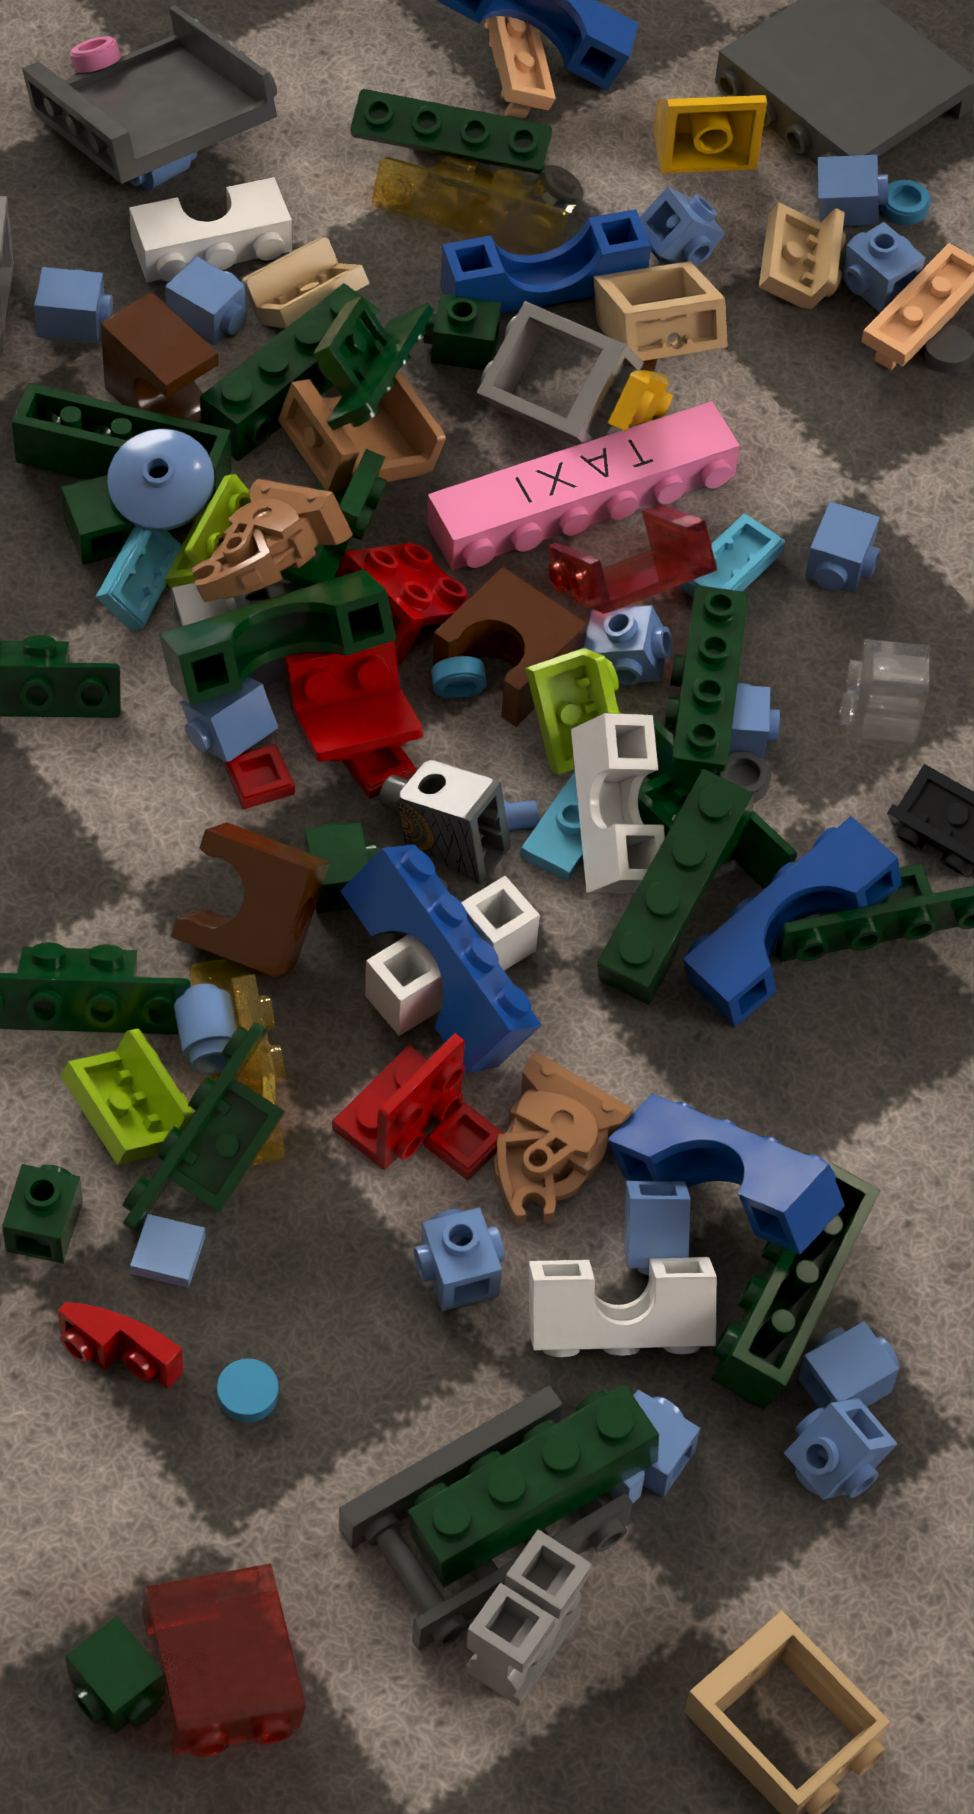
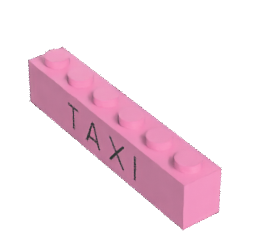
(582, 486)

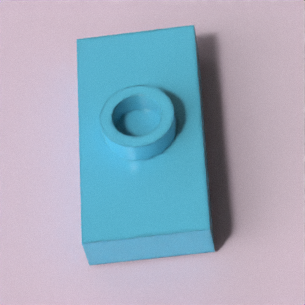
(740, 556)
(139, 576)
(557, 837)

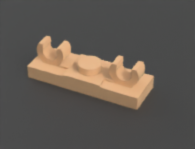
(520, 65)
(921, 308)

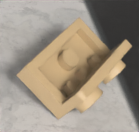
(802, 255)
(299, 282)

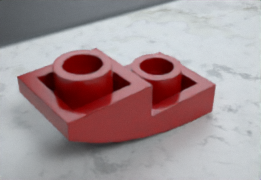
(104, 1335)

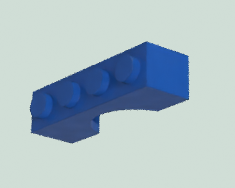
(586, 33)
(565, 274)
(838, 874)
(479, 1000)
(781, 1189)

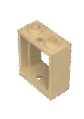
(679, 303)
(747, 1665)

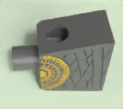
(451, 817)

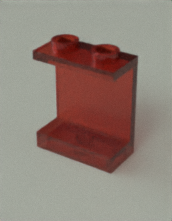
(677, 555)
(225, 1659)

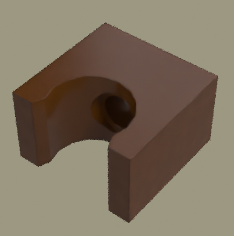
(154, 359)
(512, 624)
(277, 903)

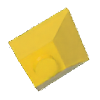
(709, 133)

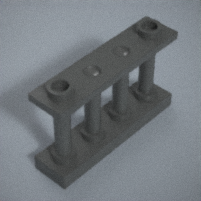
(378, 1513)

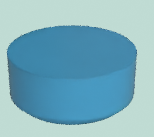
(906, 202)
(458, 677)
(247, 1390)

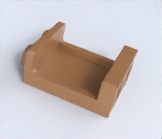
(399, 431)

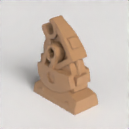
(269, 536)
(553, 1135)

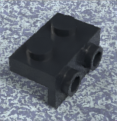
(938, 814)

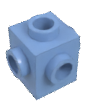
(681, 227)
(880, 265)
(632, 642)
(460, 1257)
(839, 1449)

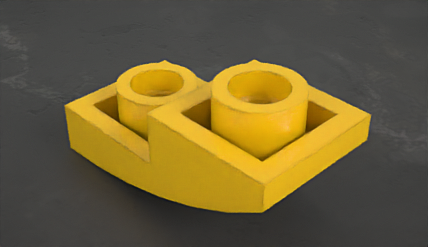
(641, 400)

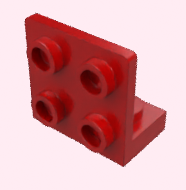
(415, 588)
(350, 702)
(402, 1102)

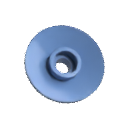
(167, 500)

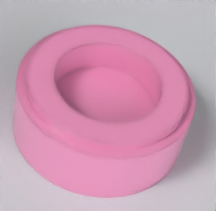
(95, 54)

